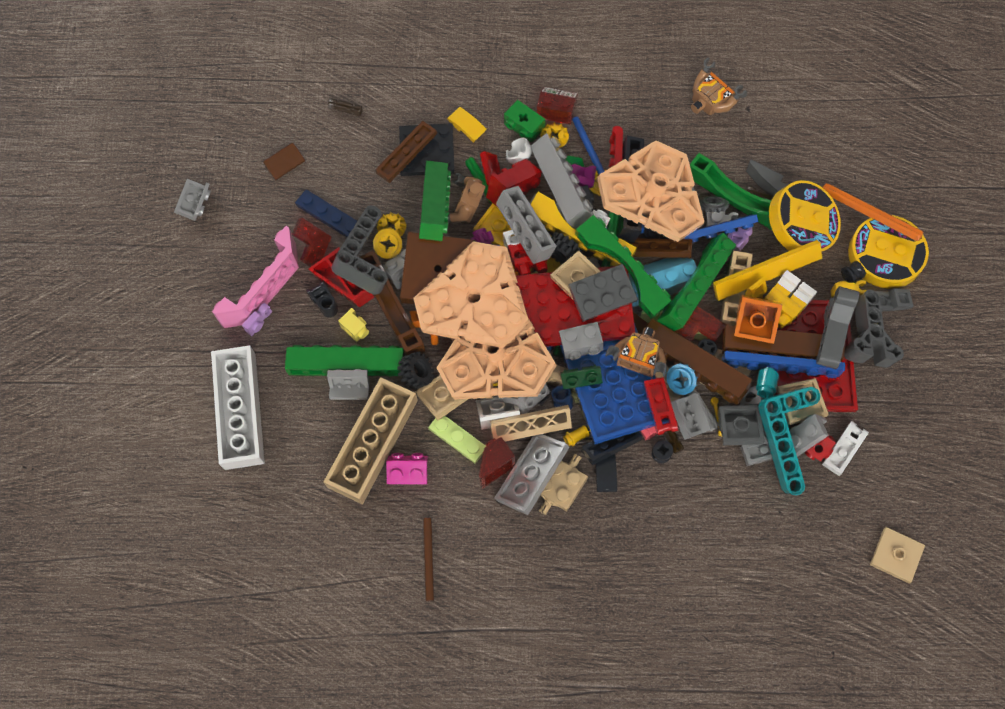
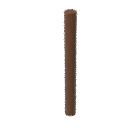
(428, 556)

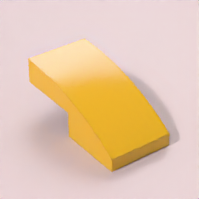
(467, 124)
(757, 289)

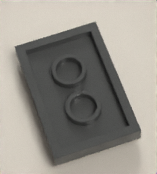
(602, 292)

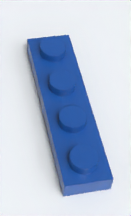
(728, 227)

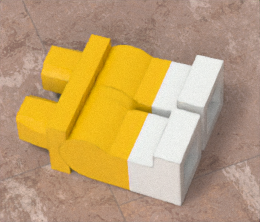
(796, 303)

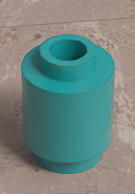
(767, 382)

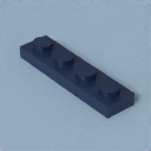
(326, 213)

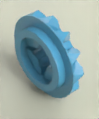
(677, 385)

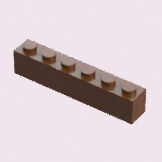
(785, 344)
(710, 370)

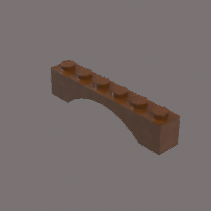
(395, 314)

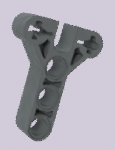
(836, 323)
(871, 338)

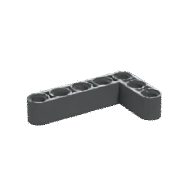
(353, 268)

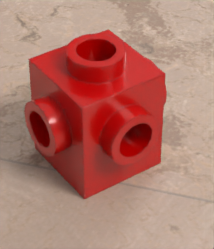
(822, 451)

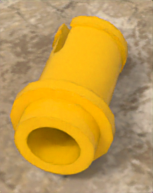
(576, 436)

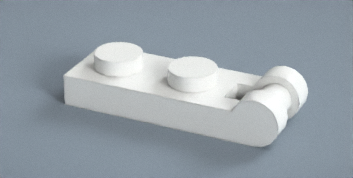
(845, 448)

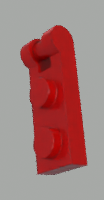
(616, 146)
(660, 405)

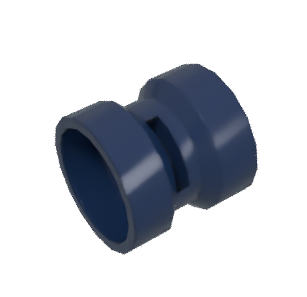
(562, 397)

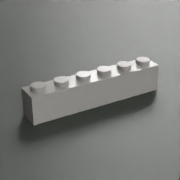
(562, 180)

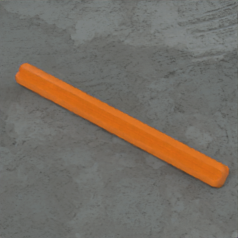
(874, 213)

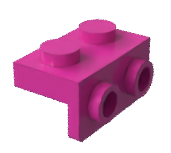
(407, 469)

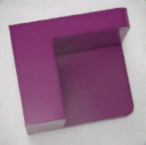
(585, 175)

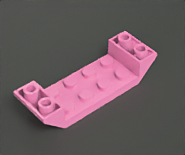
(265, 287)

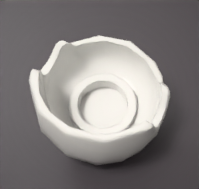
(520, 150)

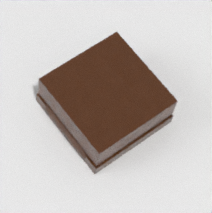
(426, 260)

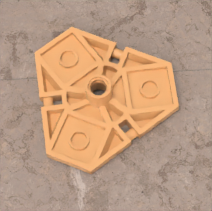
(654, 184)
(479, 275)
(517, 368)

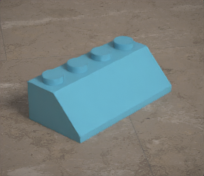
(670, 274)

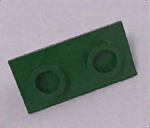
(577, 378)

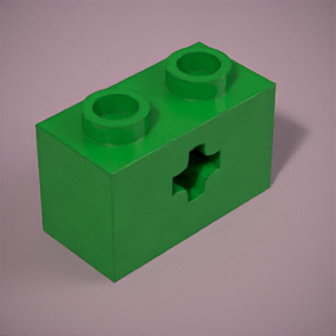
(524, 121)

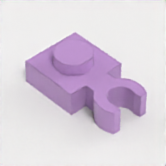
(740, 237)
(255, 320)

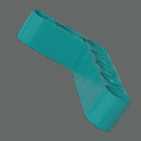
(783, 434)

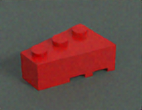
(521, 174)
(350, 291)

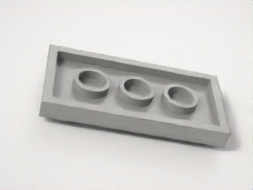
(531, 473)

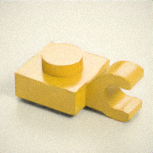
(845, 284)

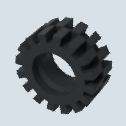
(565, 248)
(408, 374)

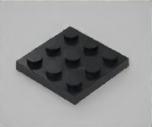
(437, 150)

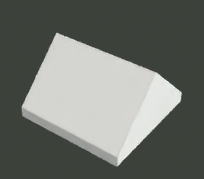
(494, 409)

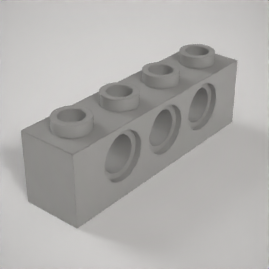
(526, 224)

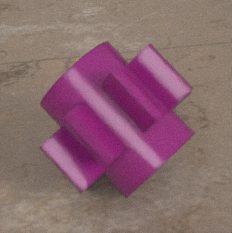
(482, 236)

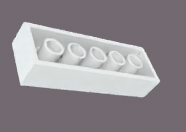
(237, 408)

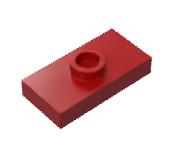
(490, 165)

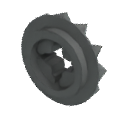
(714, 204)

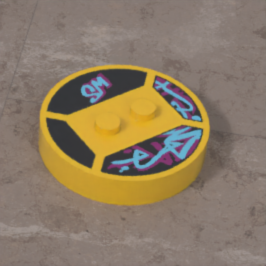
(804, 214)
(887, 255)

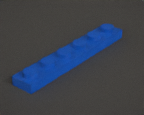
(780, 363)

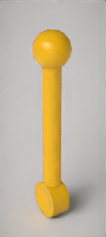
(714, 401)

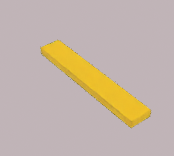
(768, 269)

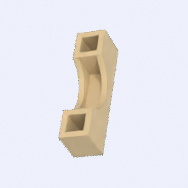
(737, 262)

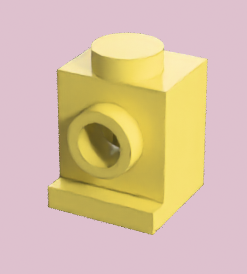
(354, 325)

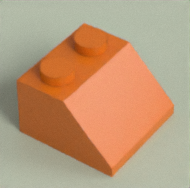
(757, 319)

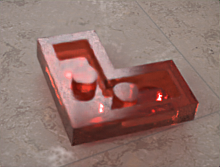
(315, 241)
(701, 322)

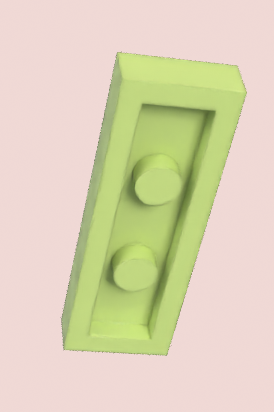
(458, 438)

